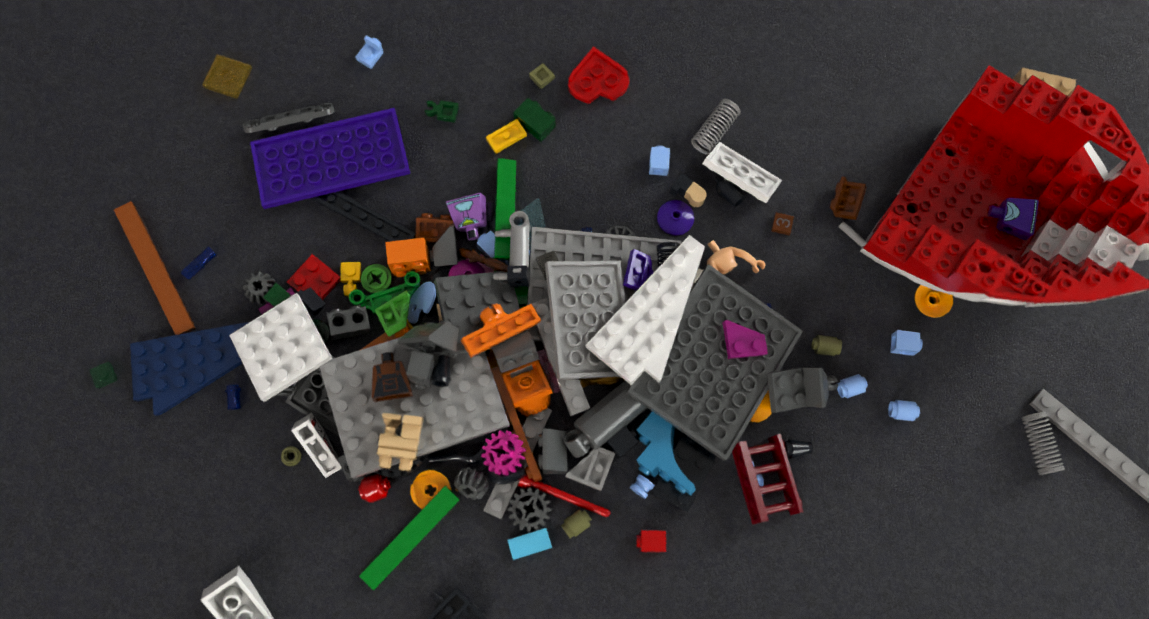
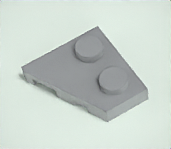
(593, 468)

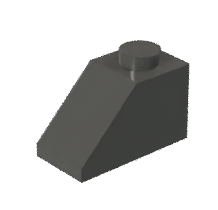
(445, 249)

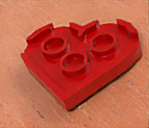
(597, 77)

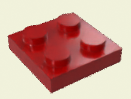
(314, 275)

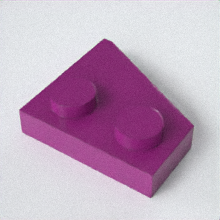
(742, 341)

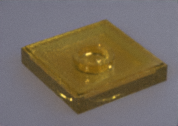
(227, 76)

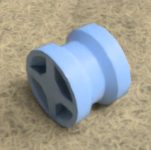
(642, 486)

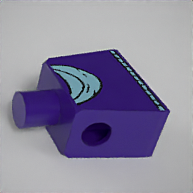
(1016, 216)

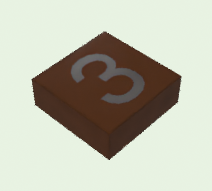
(782, 223)

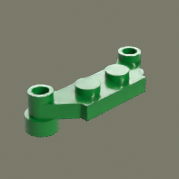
(377, 299)

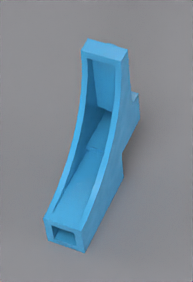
(660, 454)

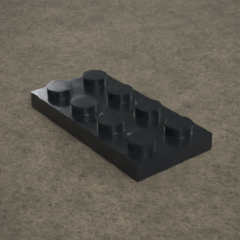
(695, 464)

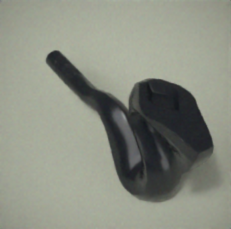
(476, 458)

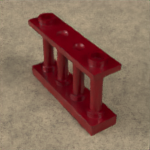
(753, 492)

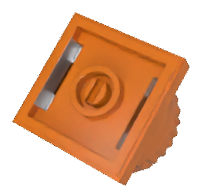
(528, 388)

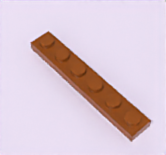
(532, 469)

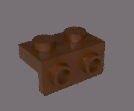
(848, 199)

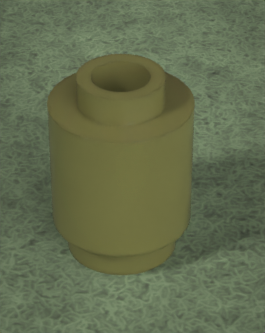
(826, 345)
(576, 523)

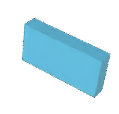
(529, 544)

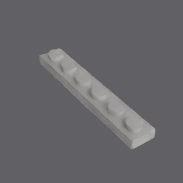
(570, 388)
(501, 494)

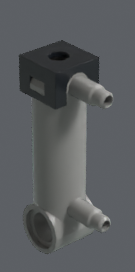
(518, 269)

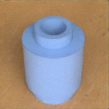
(852, 386)
(903, 410)

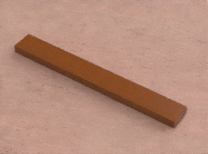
(154, 269)

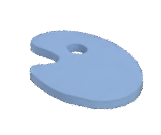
(423, 300)

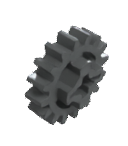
(521, 505)

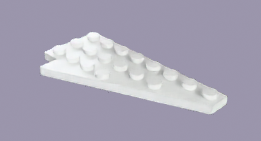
(646, 325)

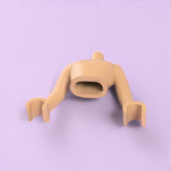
(724, 258)

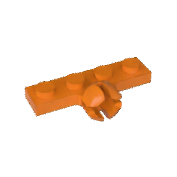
(499, 327)

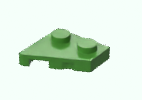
(394, 313)

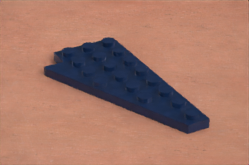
(181, 365)

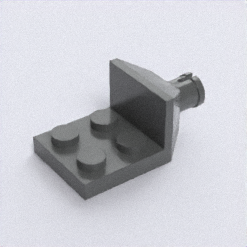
(799, 388)

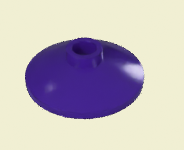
(673, 225)

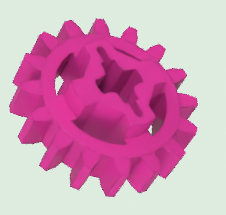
(501, 461)

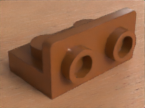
(432, 227)

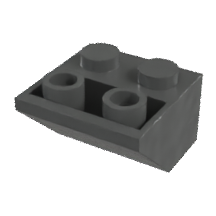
(554, 452)

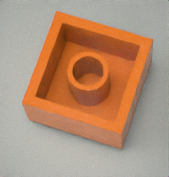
(408, 256)

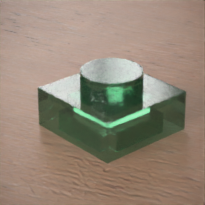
(103, 375)

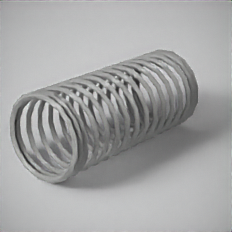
(699, 138)
(1046, 470)

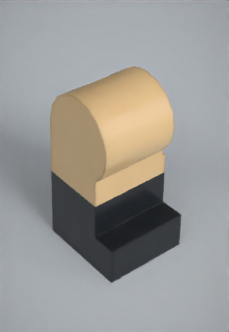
(689, 190)

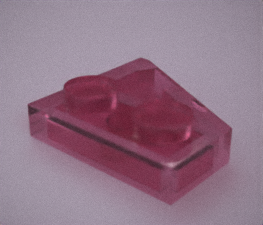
(546, 366)

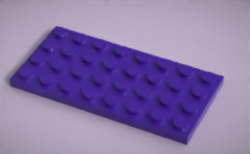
(329, 158)

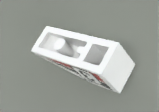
(316, 444)

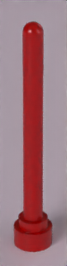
(526, 482)

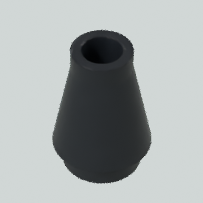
(442, 372)
(797, 448)

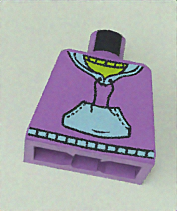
(468, 214)

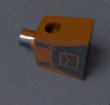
(390, 380)

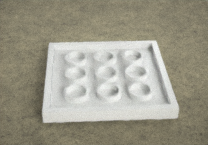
(280, 347)

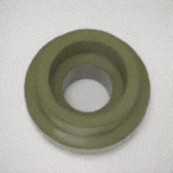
(285, 454)

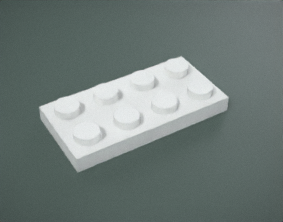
(742, 172)

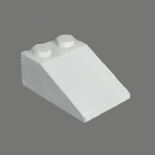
(235, 598)

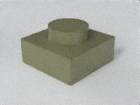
(542, 76)

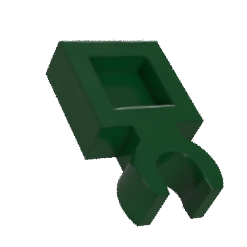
(445, 110)

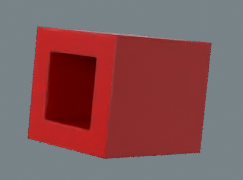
(651, 541)

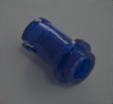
(233, 397)

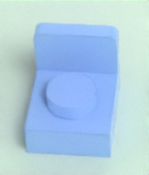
(370, 52)

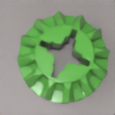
(377, 270)

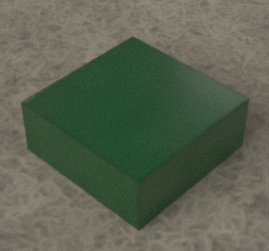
(276, 295)

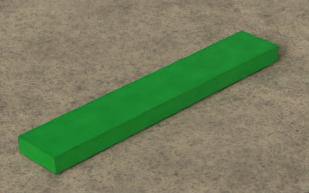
(504, 205)
(409, 538)

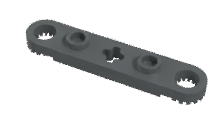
(274, 121)

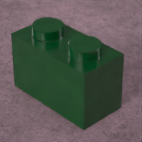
(535, 119)

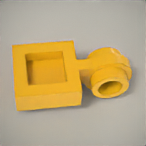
(350, 273)

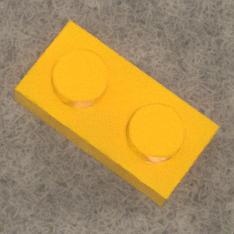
(506, 136)

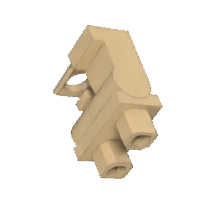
(399, 447)

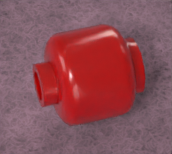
(374, 488)

